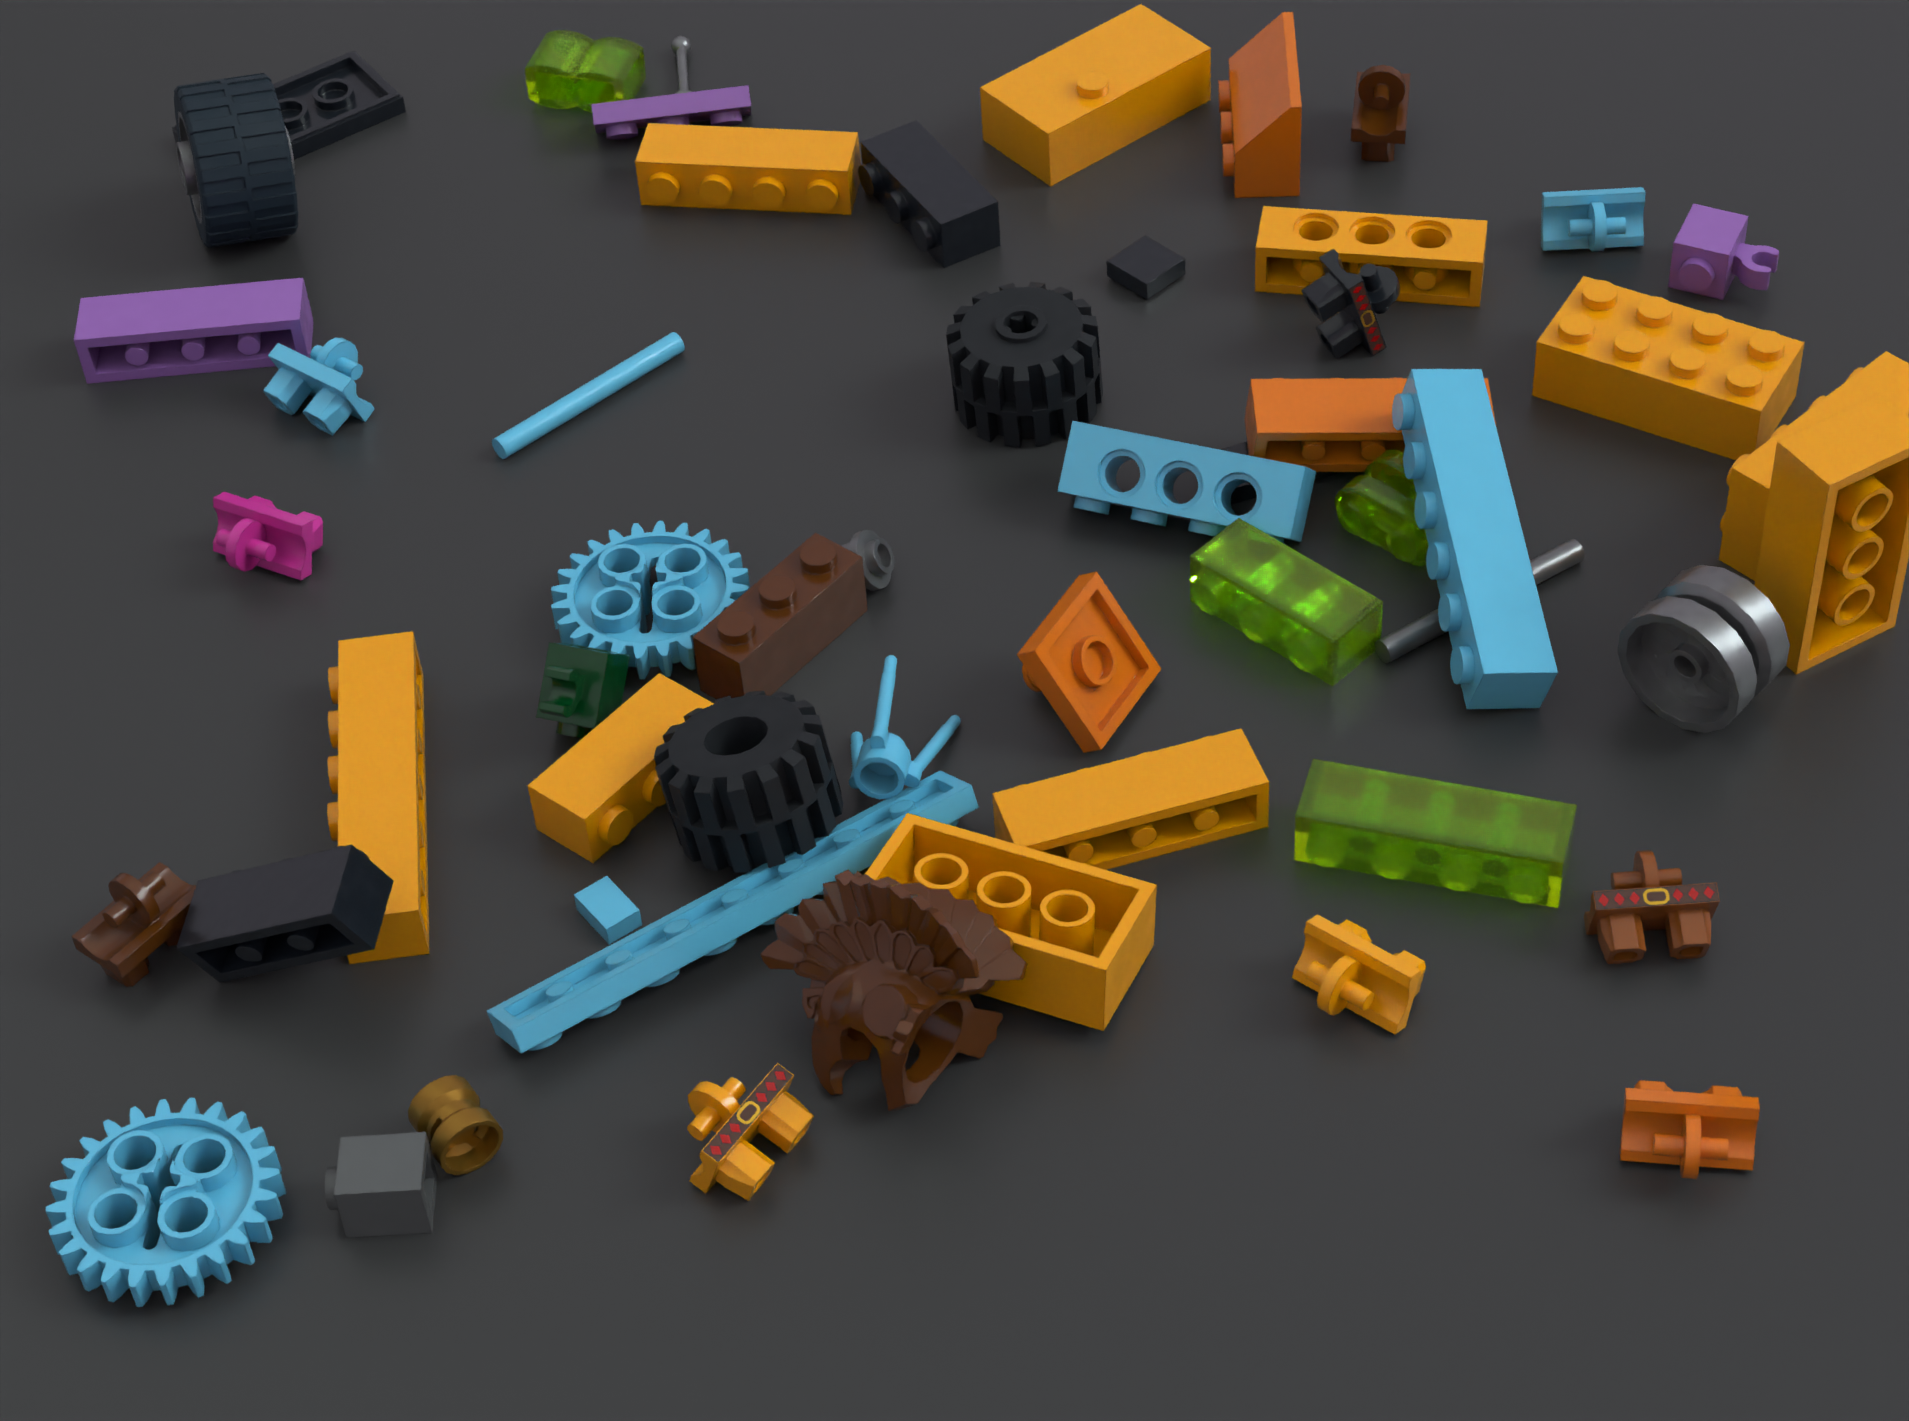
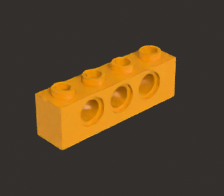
(1431, 256)

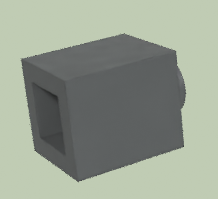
(383, 1184)

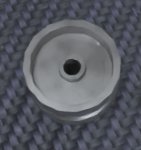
(1703, 648)

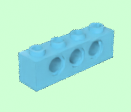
(1099, 451)

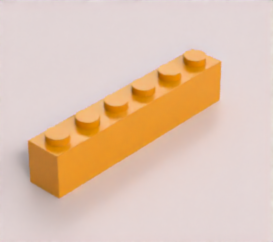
(383, 779)

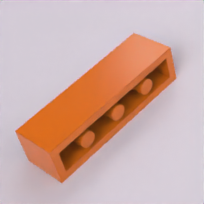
(1324, 421)

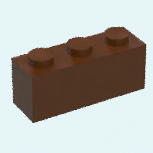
(781, 621)

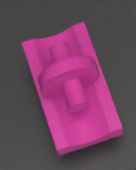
(261, 535)

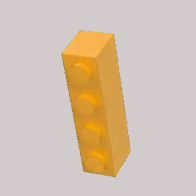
(748, 168)
(1140, 803)

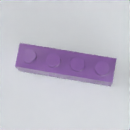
(191, 329)

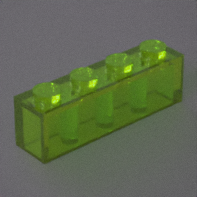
(1435, 832)

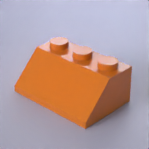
(1263, 114)

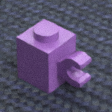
(1714, 250)

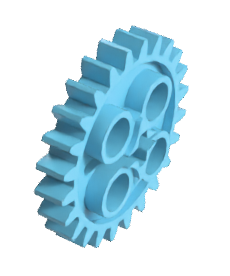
(609, 593)
(169, 1177)

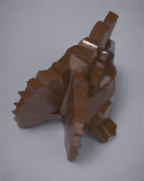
(892, 971)

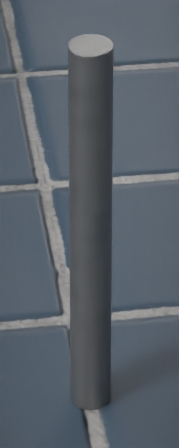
(1428, 626)

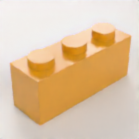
(610, 775)

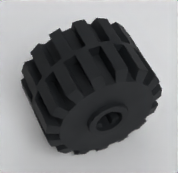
(1025, 363)
(749, 781)

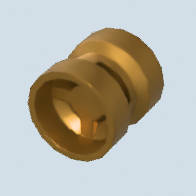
(449, 1114)

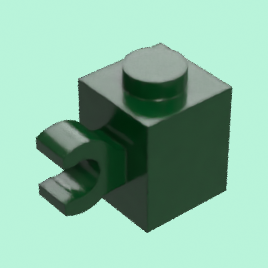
(581, 687)

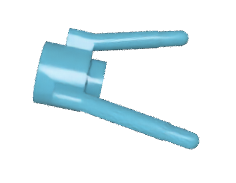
(883, 761)

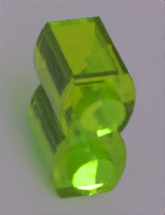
(582, 71)

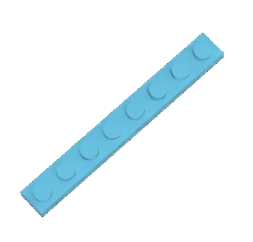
(716, 919)

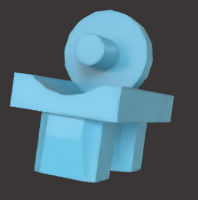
(1592, 219)
(326, 377)

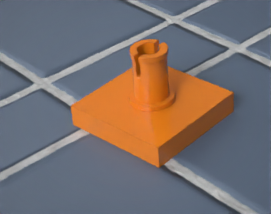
(1088, 662)

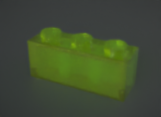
(1285, 601)

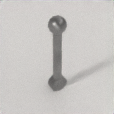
(681, 47)

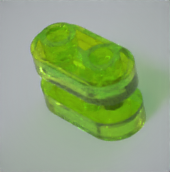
(1383, 509)

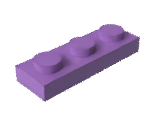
(719, 106)

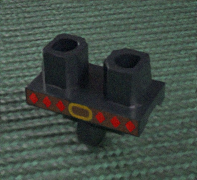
(1348, 304)

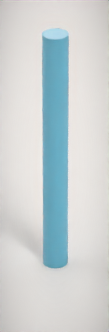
(587, 395)

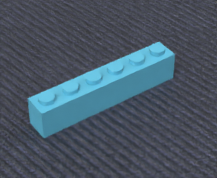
(1474, 540)

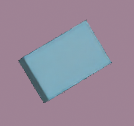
(608, 909)

